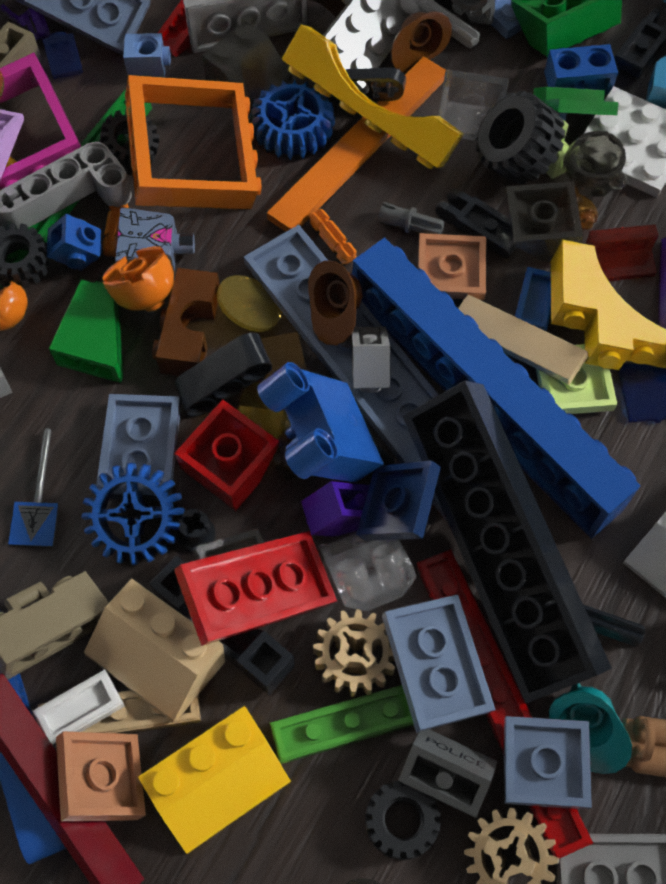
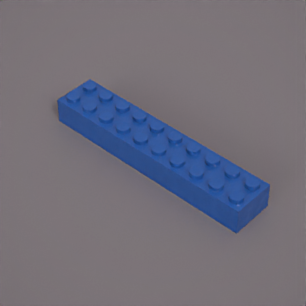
(454, 350)

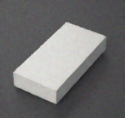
(79, 707)

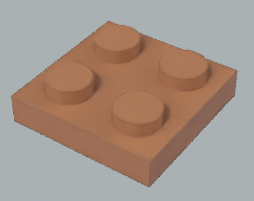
(454, 263)
(99, 777)

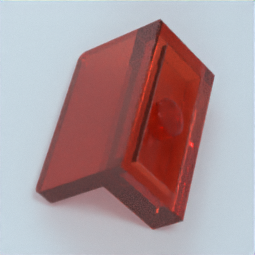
(625, 251)

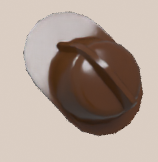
(418, 37)
(333, 301)

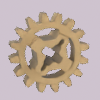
(343, 663)
(493, 846)

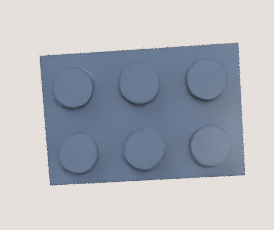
(140, 432)
(437, 663)

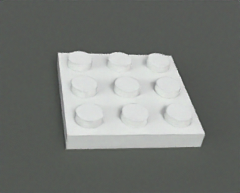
(643, 135)

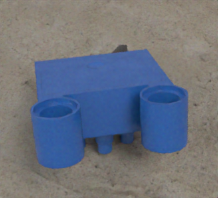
(325, 426)

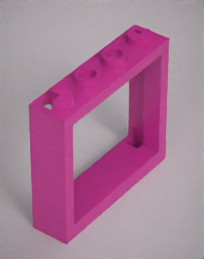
(19, 78)

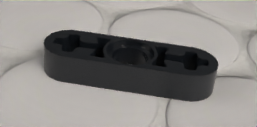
(382, 77)

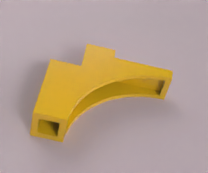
(589, 303)

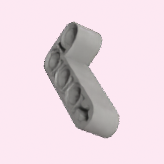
(63, 183)

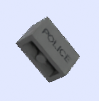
(448, 771)

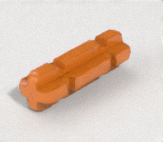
(111, 231)
(333, 236)

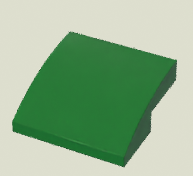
(576, 100)

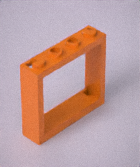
(190, 193)

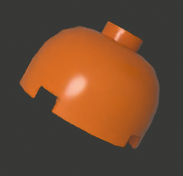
(142, 281)

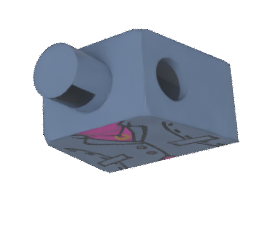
(147, 229)

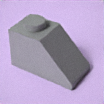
(370, 358)

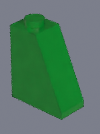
(90, 334)

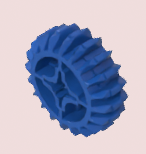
(292, 119)
(101, 515)

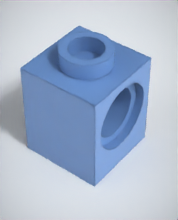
(146, 55)

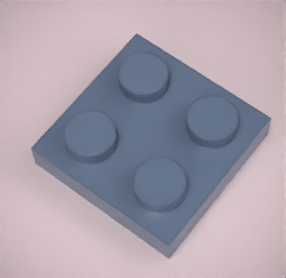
(547, 763)

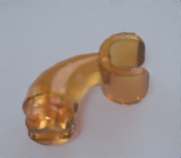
(587, 211)

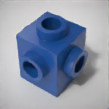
(74, 242)

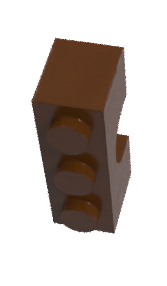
(190, 298)

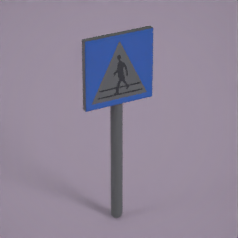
(35, 521)

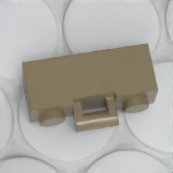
(48, 624)

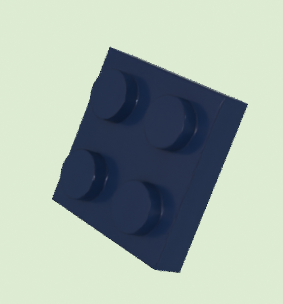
(399, 501)

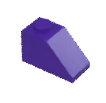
(335, 508)

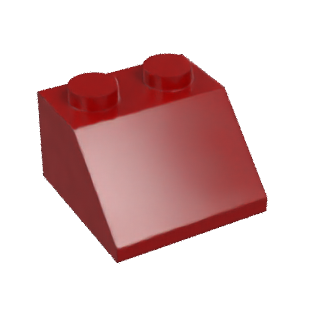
(227, 454)

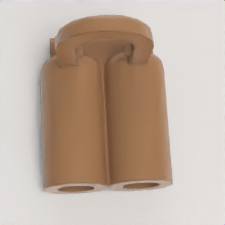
(648, 745)

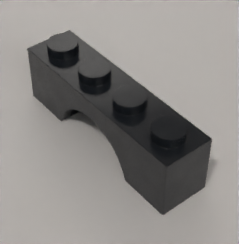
(251, 652)

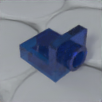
(62, 55)

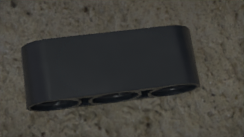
(223, 374)

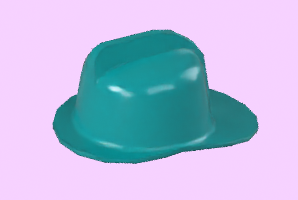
(607, 736)

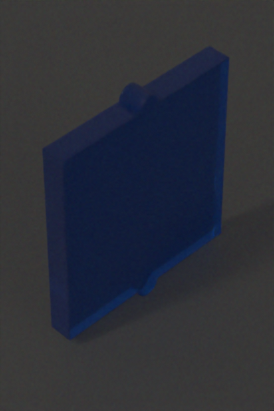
(644, 392)

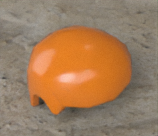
(12, 305)

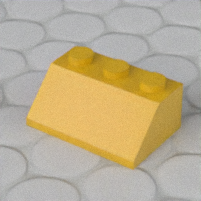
(214, 779)

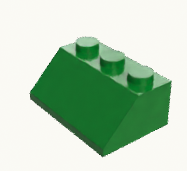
(564, 22)

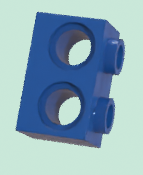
(582, 68)

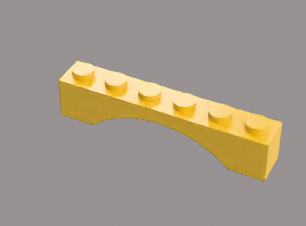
(318, 59)

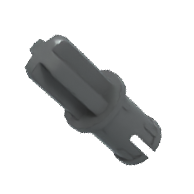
(409, 219)

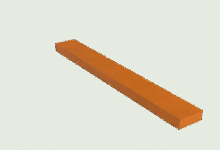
(351, 151)

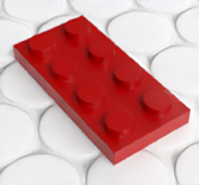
(254, 587)

